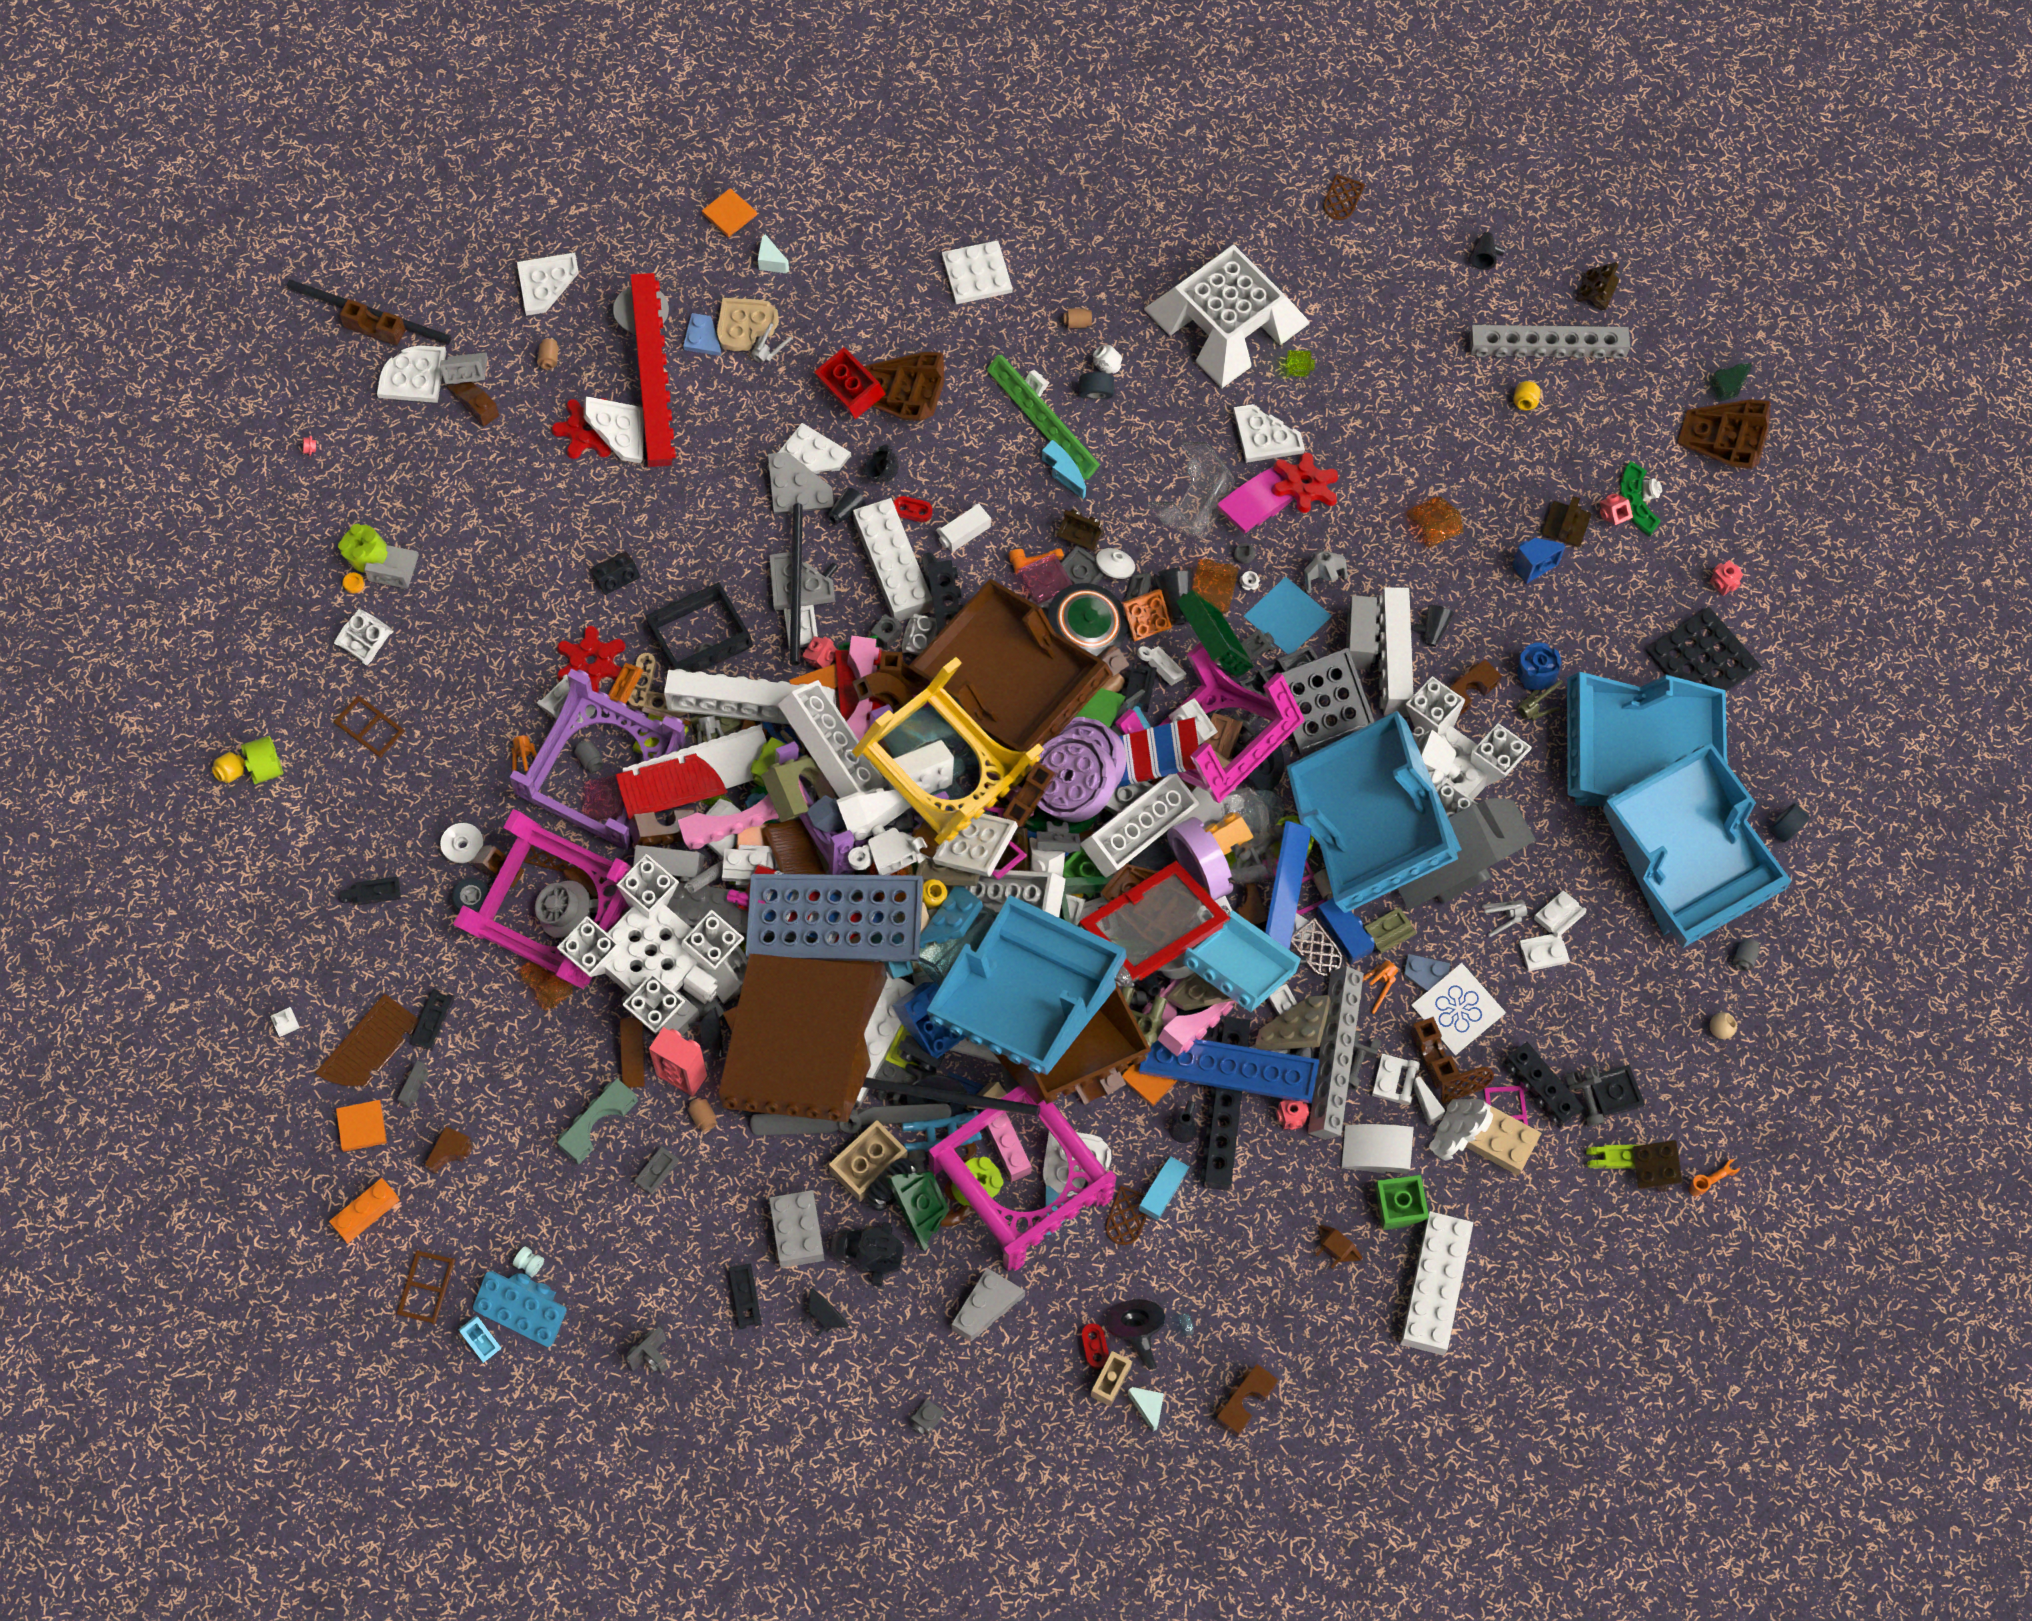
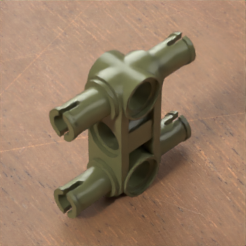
(1152, 1023)

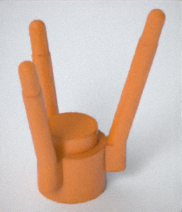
(522, 748)
(1384, 973)

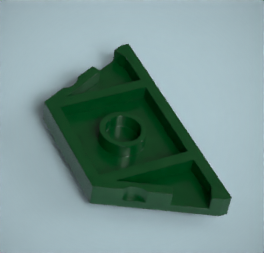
(920, 1203)

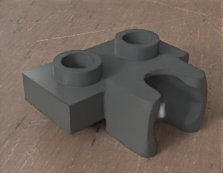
(1057, 839)
(895, 1073)

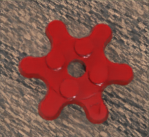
(579, 437)
(1305, 493)
(588, 647)

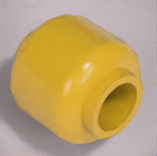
(1527, 395)
(228, 767)
(934, 893)

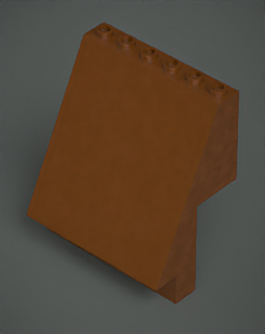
(1015, 671)
(801, 1036)
(1104, 1045)

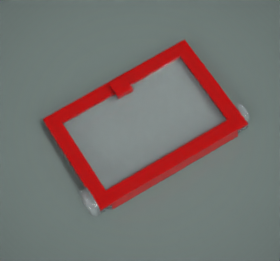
(1157, 921)

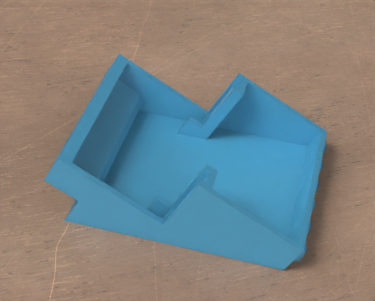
(1632, 731)
(1373, 811)
(1694, 845)
(1028, 986)

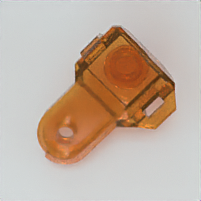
(548, 987)

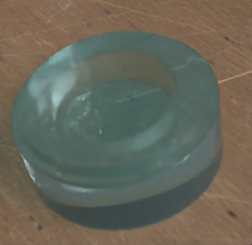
(1186, 1324)

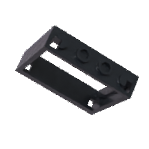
(689, 604)

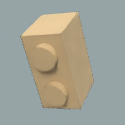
(1111, 1379)

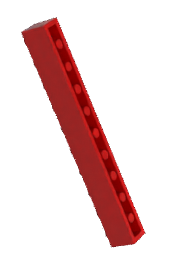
(651, 370)

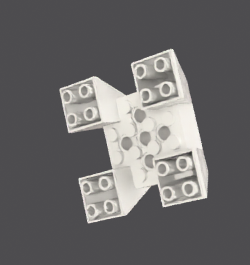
(1229, 303)
(1437, 709)
(652, 989)

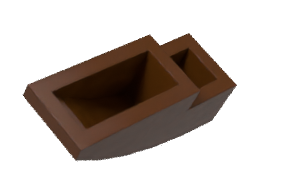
(632, 1052)

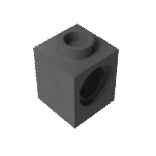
(886, 640)

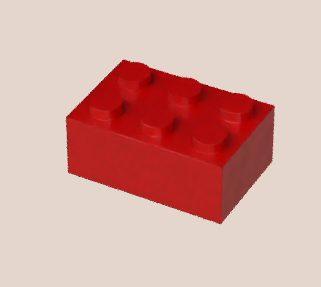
(849, 383)

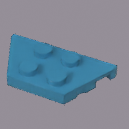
(952, 917)

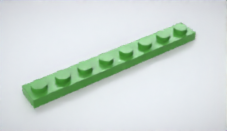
(1042, 415)

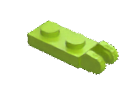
(1614, 1156)

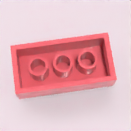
(678, 1061)

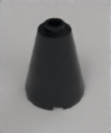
(1173, 584)

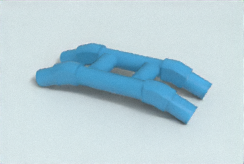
(930, 1125)

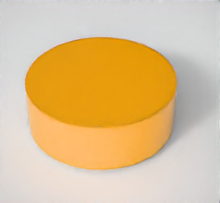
(353, 582)

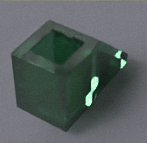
(1729, 382)

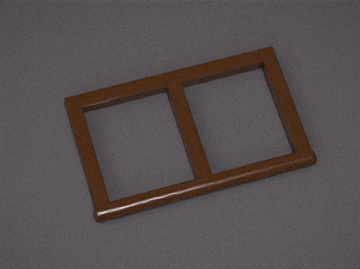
(337, 721)
(410, 1282)

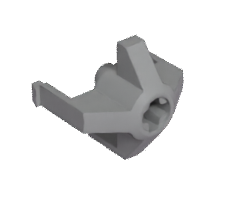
(1325, 566)

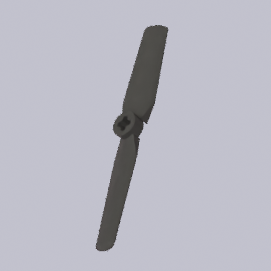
(782, 1124)

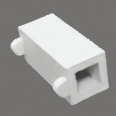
(964, 528)

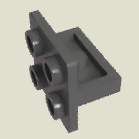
(647, 1352)

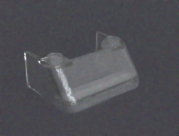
(1209, 486)
(1256, 817)

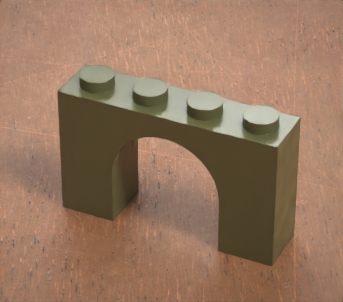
(784, 786)

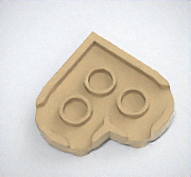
(743, 321)

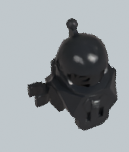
(868, 1248)

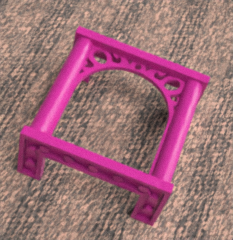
(1278, 707)
(528, 834)
(1013, 1243)

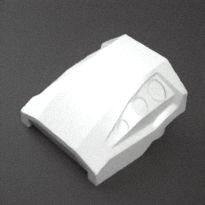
(919, 633)
(360, 634)
(555, 700)
(723, 808)

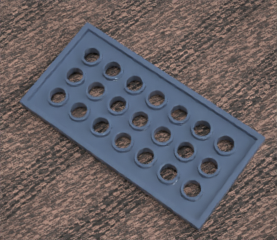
(826, 885)

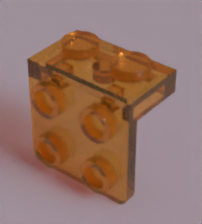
(1437, 519)
(1216, 582)

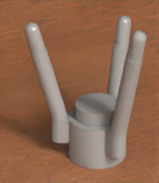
(761, 351)
(708, 726)
(1513, 909)

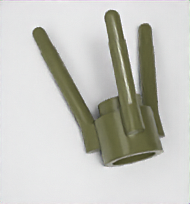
(1530, 706)

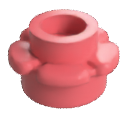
(309, 445)

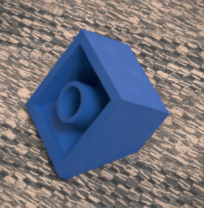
(1537, 558)

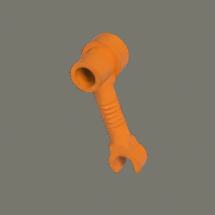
(1019, 560)
(1704, 1182)

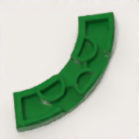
(1631, 489)

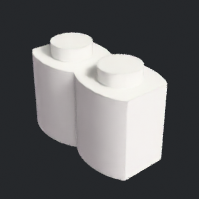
(700, 985)

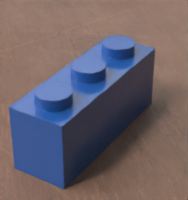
(1346, 931)

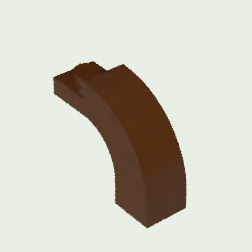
(893, 664)
(883, 687)

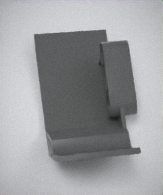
(1485, 836)

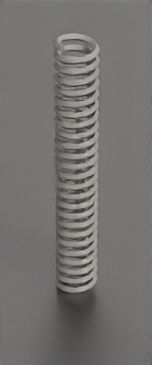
(702, 877)

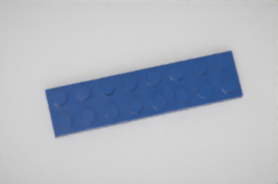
(1236, 1069)

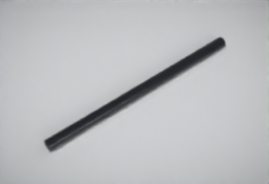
(340, 301)
(796, 575)
(952, 1096)

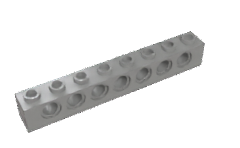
(1557, 335)
(1336, 1054)

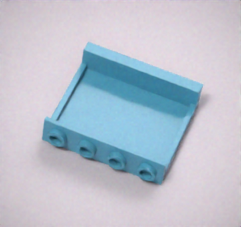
(1242, 962)

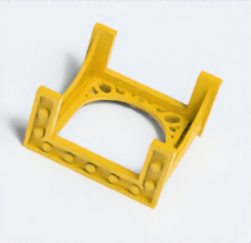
(1007, 764)

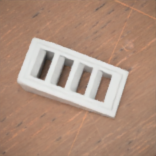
(1430, 1106)

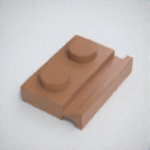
(1227, 735)

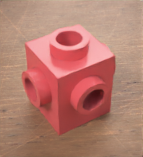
(1615, 509)
(1726, 577)
(820, 652)
(1291, 1119)

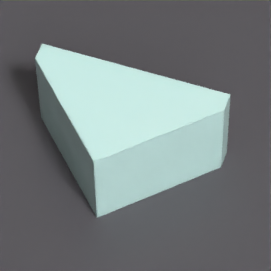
(771, 258)
(1148, 1405)

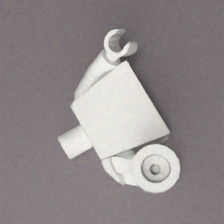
(1436, 754)
(888, 850)

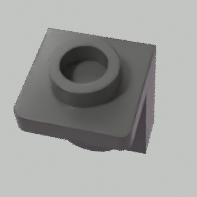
(1258, 644)
(926, 1418)

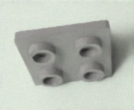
(464, 368)
(395, 570)

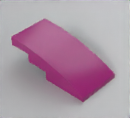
(1254, 501)

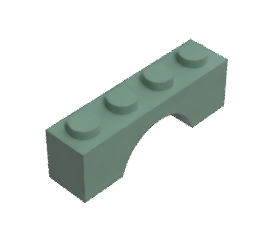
(614, 1101)

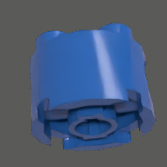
(1539, 666)

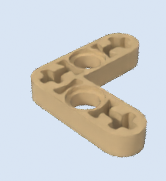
(646, 695)

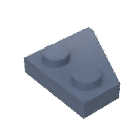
(1425, 971)

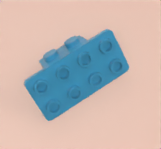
(521, 1306)

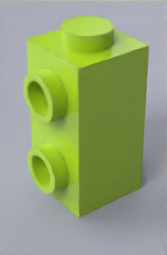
(765, 760)

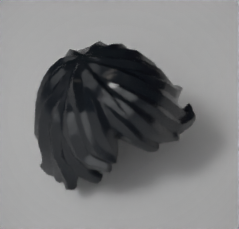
(883, 465)

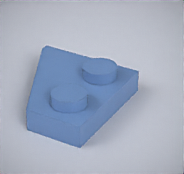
(701, 336)

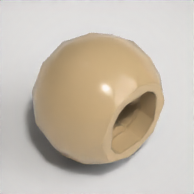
(1723, 1025)

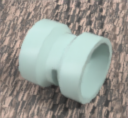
(528, 1261)

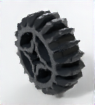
(880, 1193)

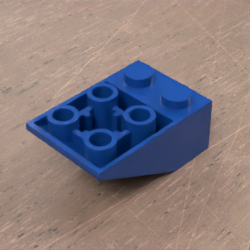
(914, 1017)

